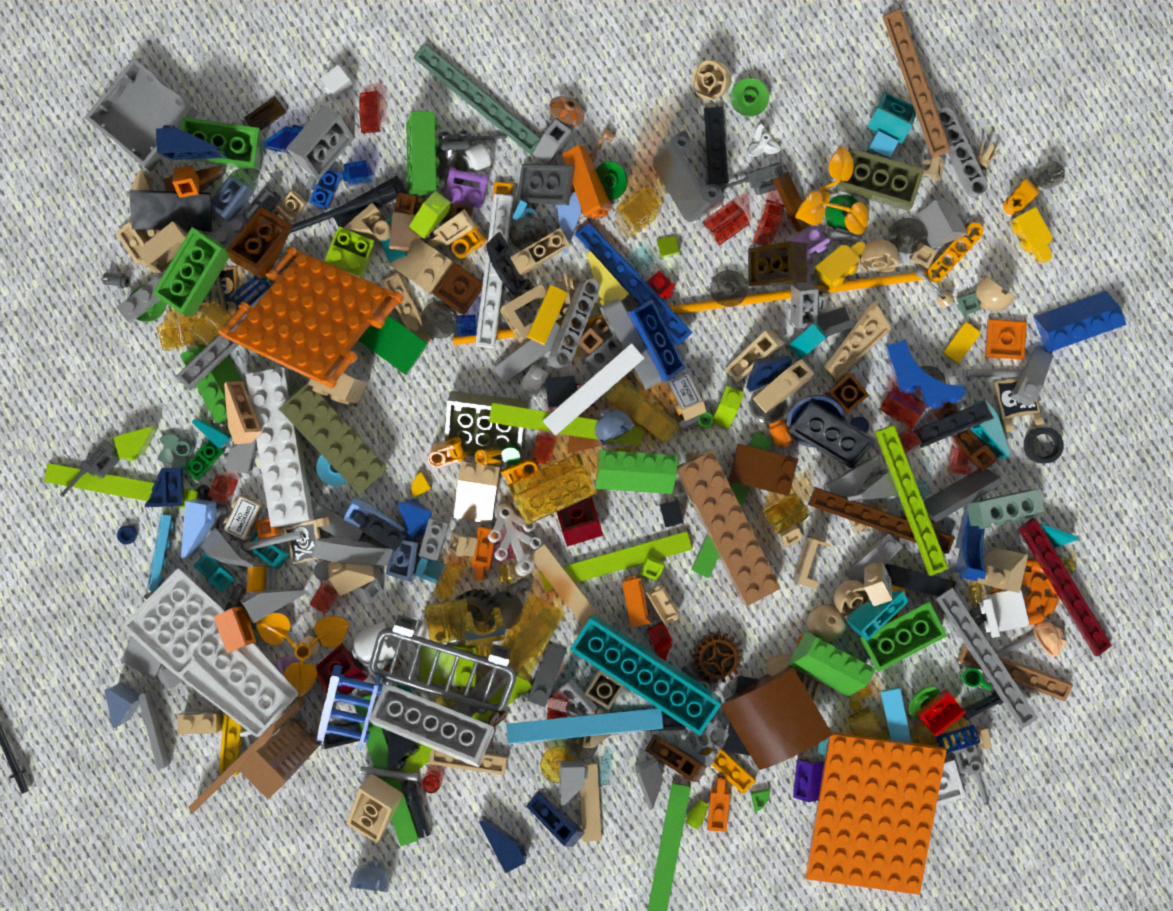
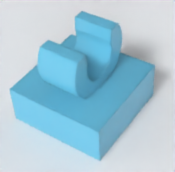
(522, 210)

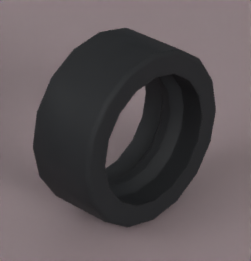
(1058, 445)

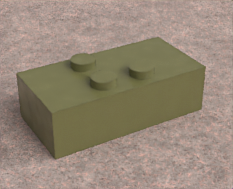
(882, 180)

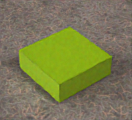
(652, 568)

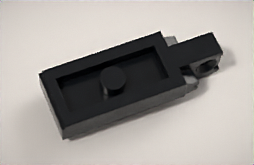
(380, 530)

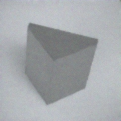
(941, 223)

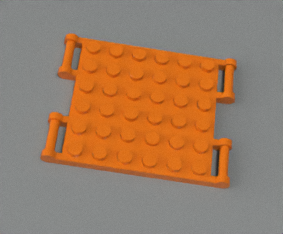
(311, 317)

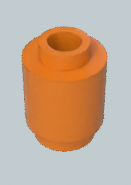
(780, 433)

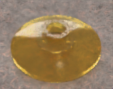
(547, 763)

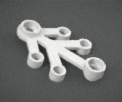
(513, 536)

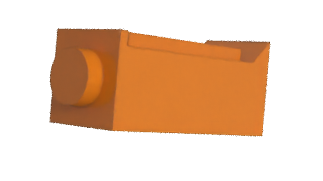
(635, 601)

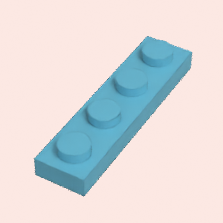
(159, 560)

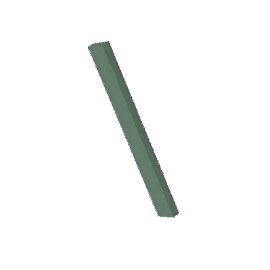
(477, 98)

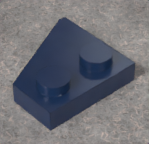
(766, 371)
(168, 489)

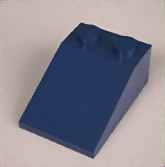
(179, 145)

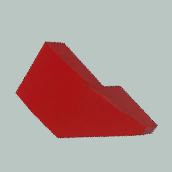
(661, 639)

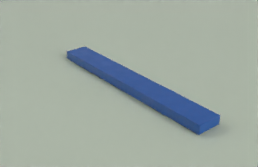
(631, 280)

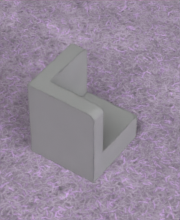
(368, 591)

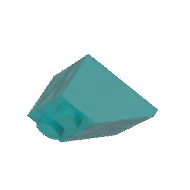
(892, 117)

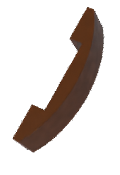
(411, 204)
(968, 442)

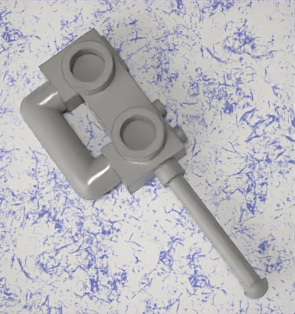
(972, 767)

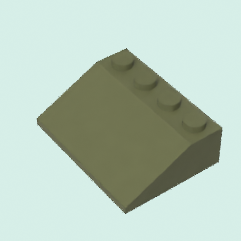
(469, 417)

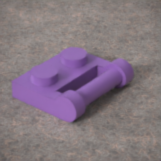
(463, 193)

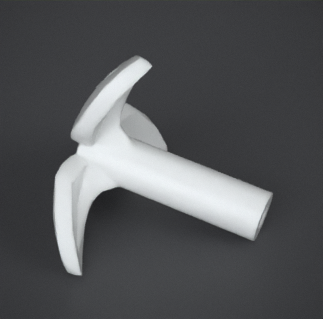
(762, 137)

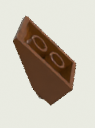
(259, 243)
(763, 469)

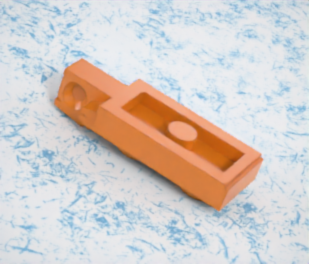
(483, 553)
(718, 806)

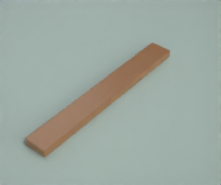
(916, 83)
(247, 754)

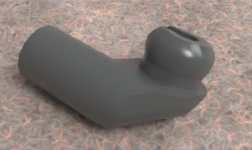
(221, 509)
(514, 587)

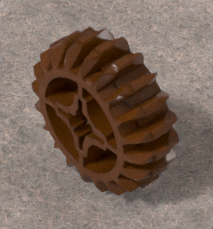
(709, 659)

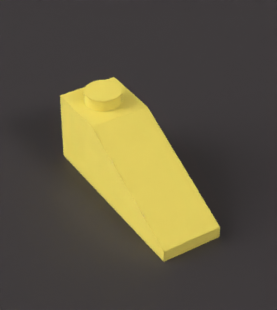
(609, 286)

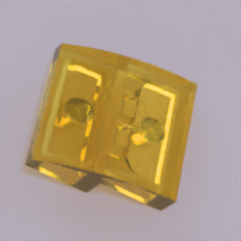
(445, 620)

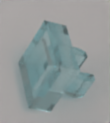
(923, 487)

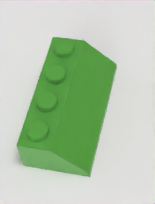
(238, 141)
(421, 153)
(192, 272)
(212, 385)
(636, 471)
(903, 637)
(830, 665)

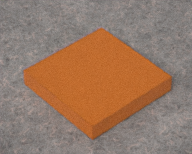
(1005, 339)

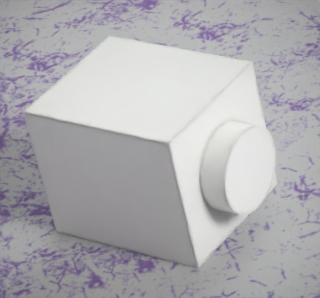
(335, 82)

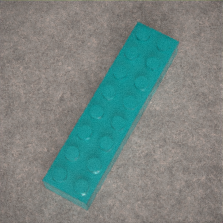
(646, 674)

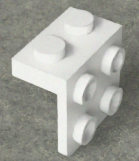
(1003, 611)

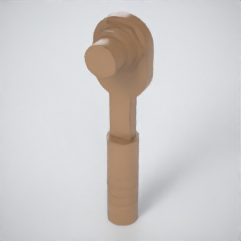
(607, 135)

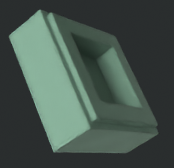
(968, 303)

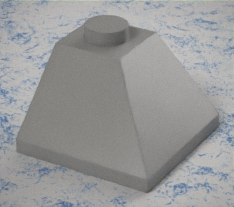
(650, 779)

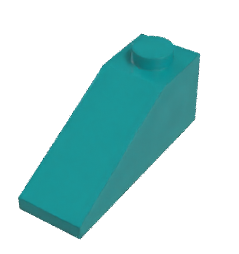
(992, 435)
(870, 619)

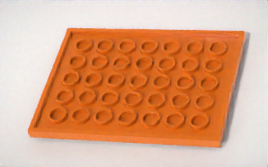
(875, 813)

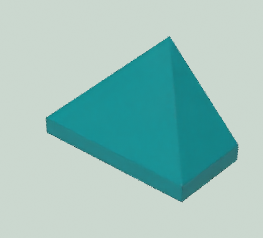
(1057, 537)

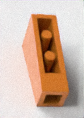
(587, 183)

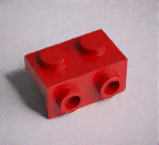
(940, 712)

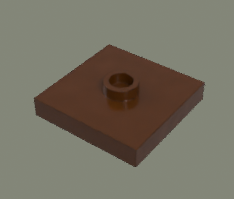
(458, 289)

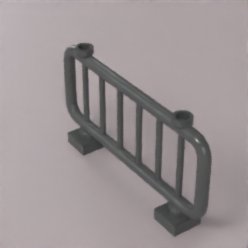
(404, 630)

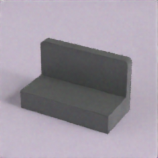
(835, 321)

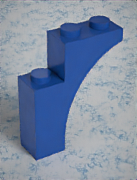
(910, 376)
(970, 555)

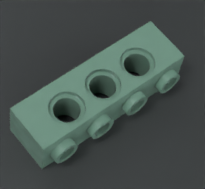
(1005, 507)

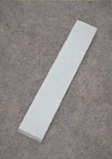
(593, 389)

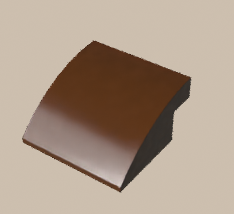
(776, 718)

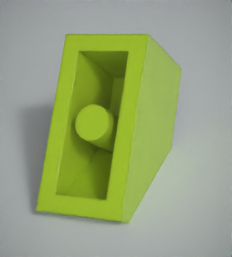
(430, 214)
(727, 407)
(134, 443)

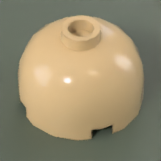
(711, 79)
(883, 256)
(993, 295)
(850, 596)
(826, 623)

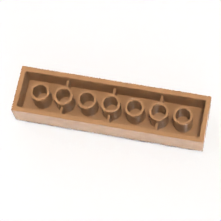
(727, 527)
(280, 757)

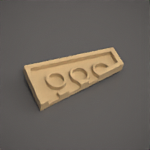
(860, 340)

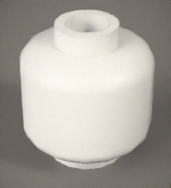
(478, 158)

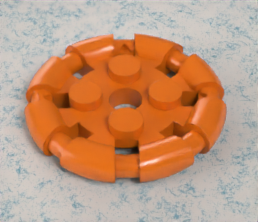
(1037, 593)

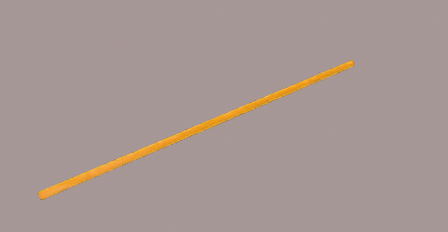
(750, 299)

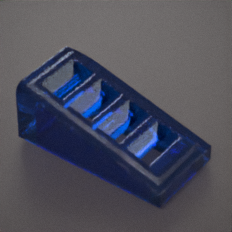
(972, 730)

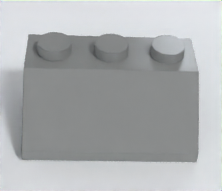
(320, 142)

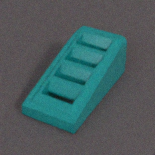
(217, 436)
(280, 560)

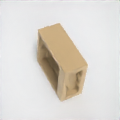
(162, 248)

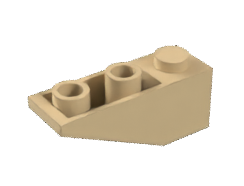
(540, 252)
(784, 386)

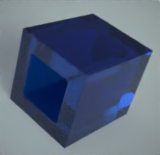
(357, 173)

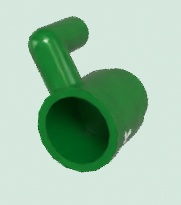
(973, 677)

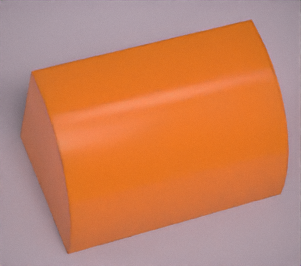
(234, 629)

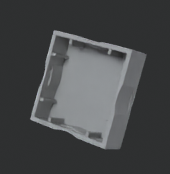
(134, 111)

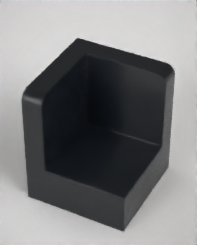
(671, 513)

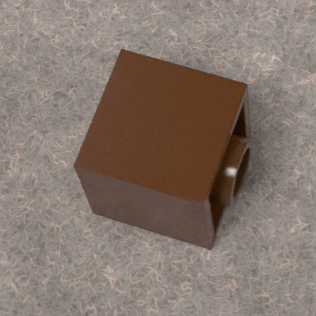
(847, 392)

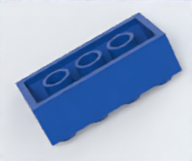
(1079, 321)
(656, 339)

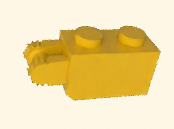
(1033, 234)
(839, 264)

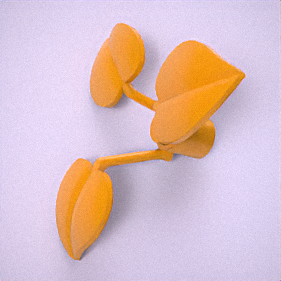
(812, 208)
(330, 631)

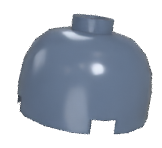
(612, 425)
(370, 877)

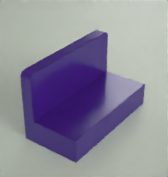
(807, 780)

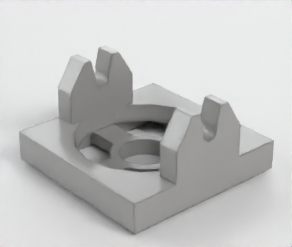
(576, 711)
(707, 759)

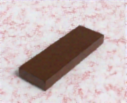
(790, 199)

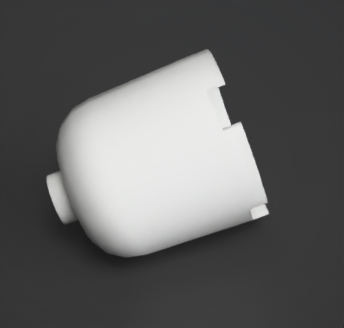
(365, 642)

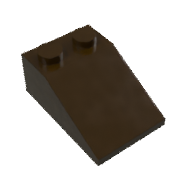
(777, 264)

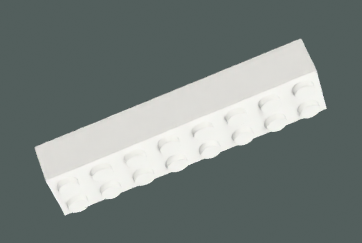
(279, 449)

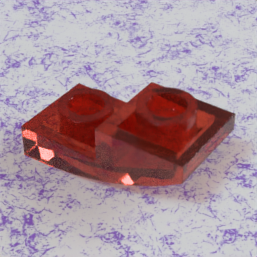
(369, 112)
(557, 707)

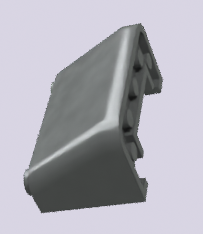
(681, 183)

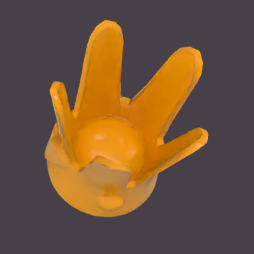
(484, 456)

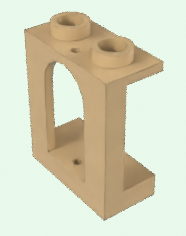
(511, 317)
(805, 561)

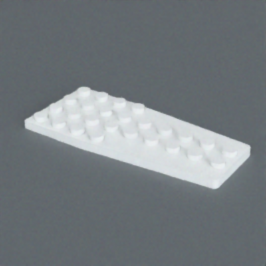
(183, 636)

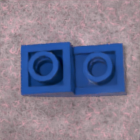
(326, 189)

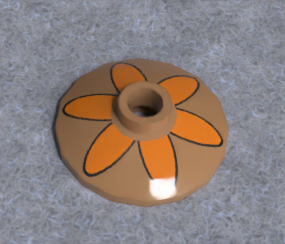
(566, 111)

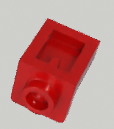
(661, 285)

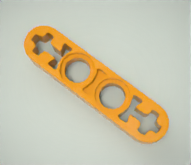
(954, 253)

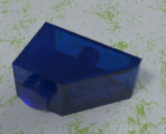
(281, 139)

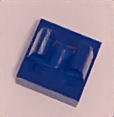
(466, 325)

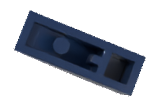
(555, 820)
(505, 846)

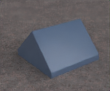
(231, 198)
(404, 560)
(121, 703)

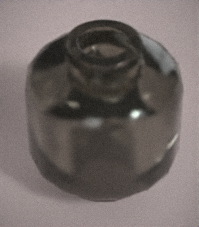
(1050, 175)

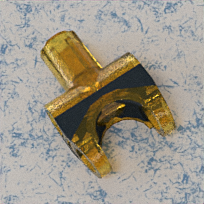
(483, 633)

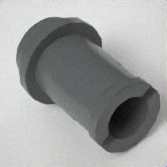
(116, 280)

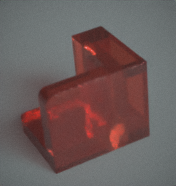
(909, 439)
(958, 462)
(223, 488)
(324, 598)

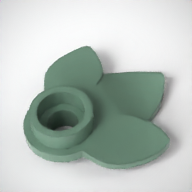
(173, 453)

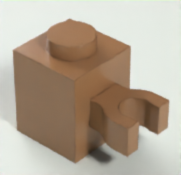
(590, 340)

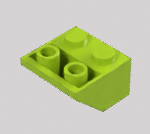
(350, 252)

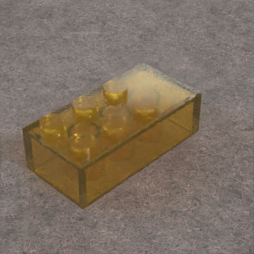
(637, 212)
(642, 410)
(552, 489)
(532, 634)

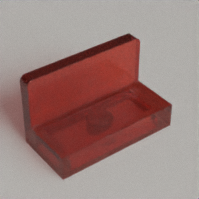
(726, 222)
(902, 407)

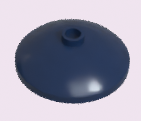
(825, 401)

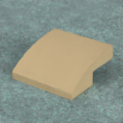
(134, 239)

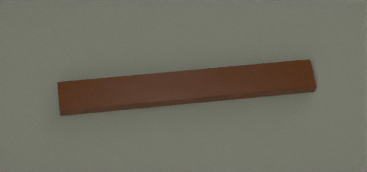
(871, 516)

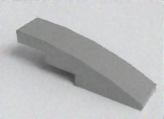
(525, 357)
(351, 552)

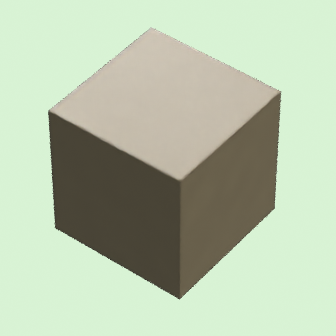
(602, 688)

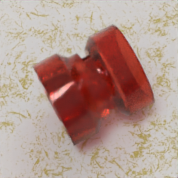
(430, 784)

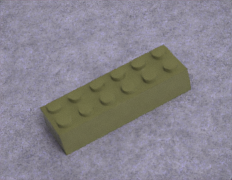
(333, 437)

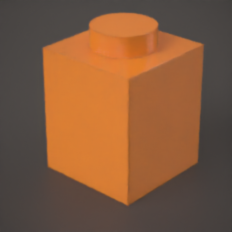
(186, 181)

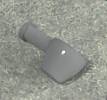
(691, 671)

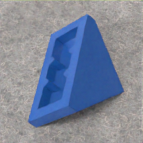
(414, 517)

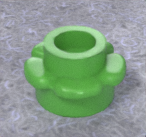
(707, 424)

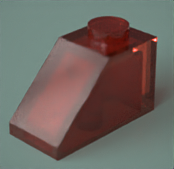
(768, 223)
(543, 449)

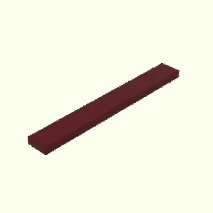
(1064, 586)

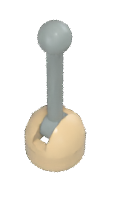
(944, 298)

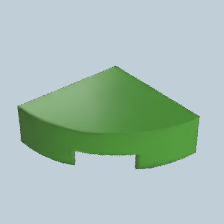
(760, 798)

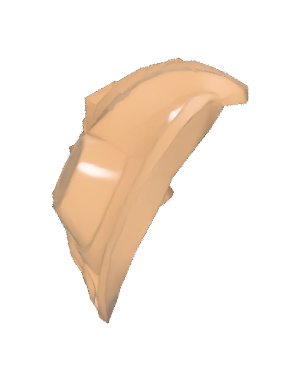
(1049, 638)

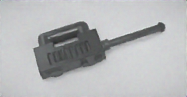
(462, 140)
(757, 176)
(93, 461)

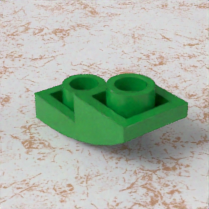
(203, 460)

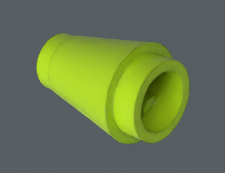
(697, 814)

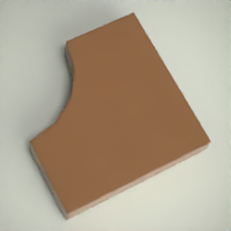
(401, 234)

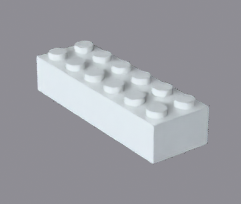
(432, 725)

